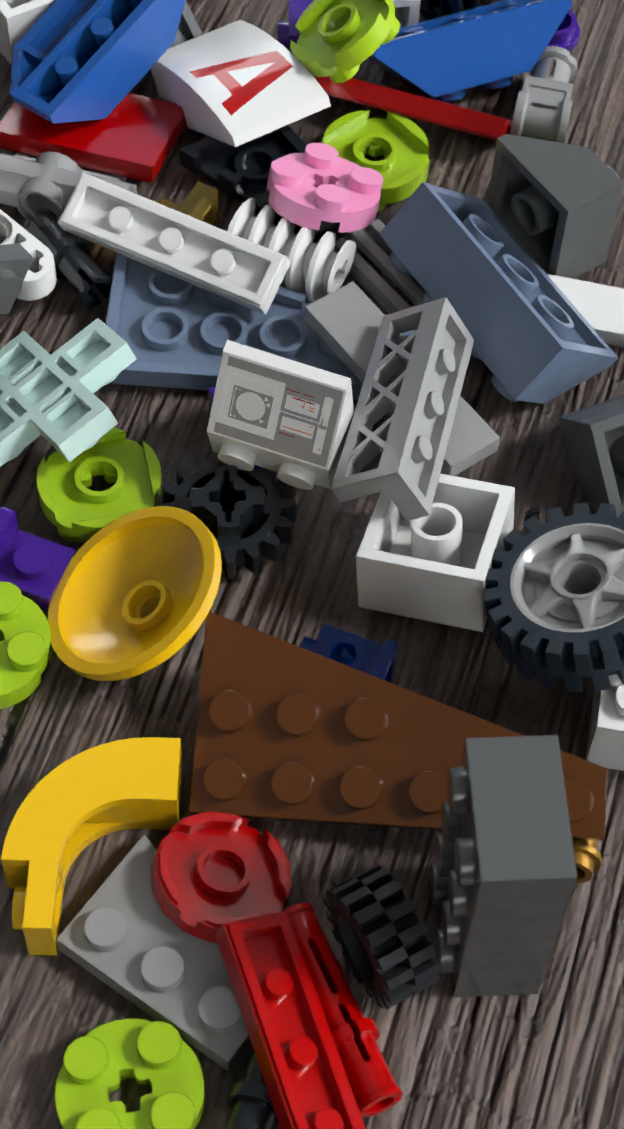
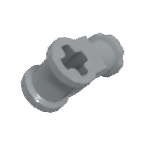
(545, 100)

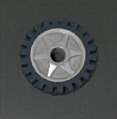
(561, 598)

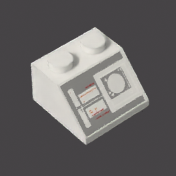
(279, 416)

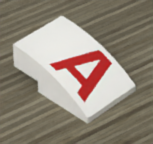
(237, 83)

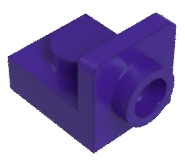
(30, 560)

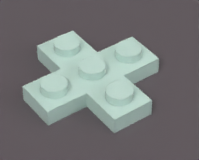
(57, 390)

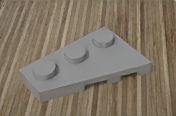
(154, 963)

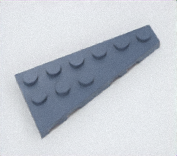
(183, 329)

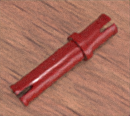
(352, 1033)

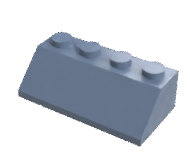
(507, 302)

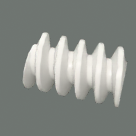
(313, 266)

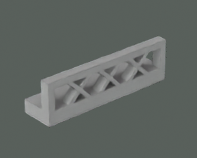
(424, 406)

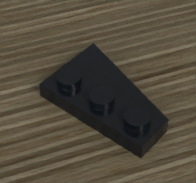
(246, 168)

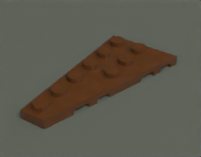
(335, 745)

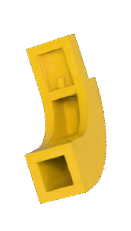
(81, 800)

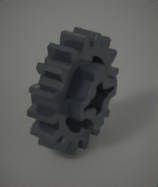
(258, 509)

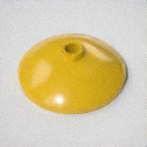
(135, 593)

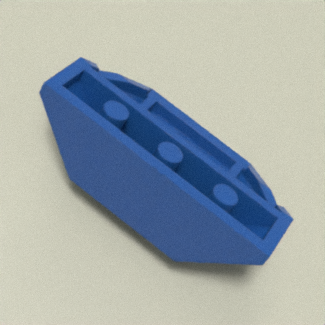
(472, 47)
(90, 55)

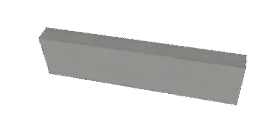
(350, 329)

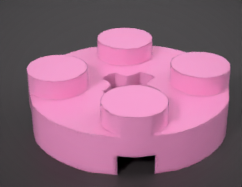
(323, 188)

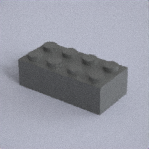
(502, 865)

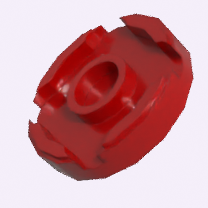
(218, 873)

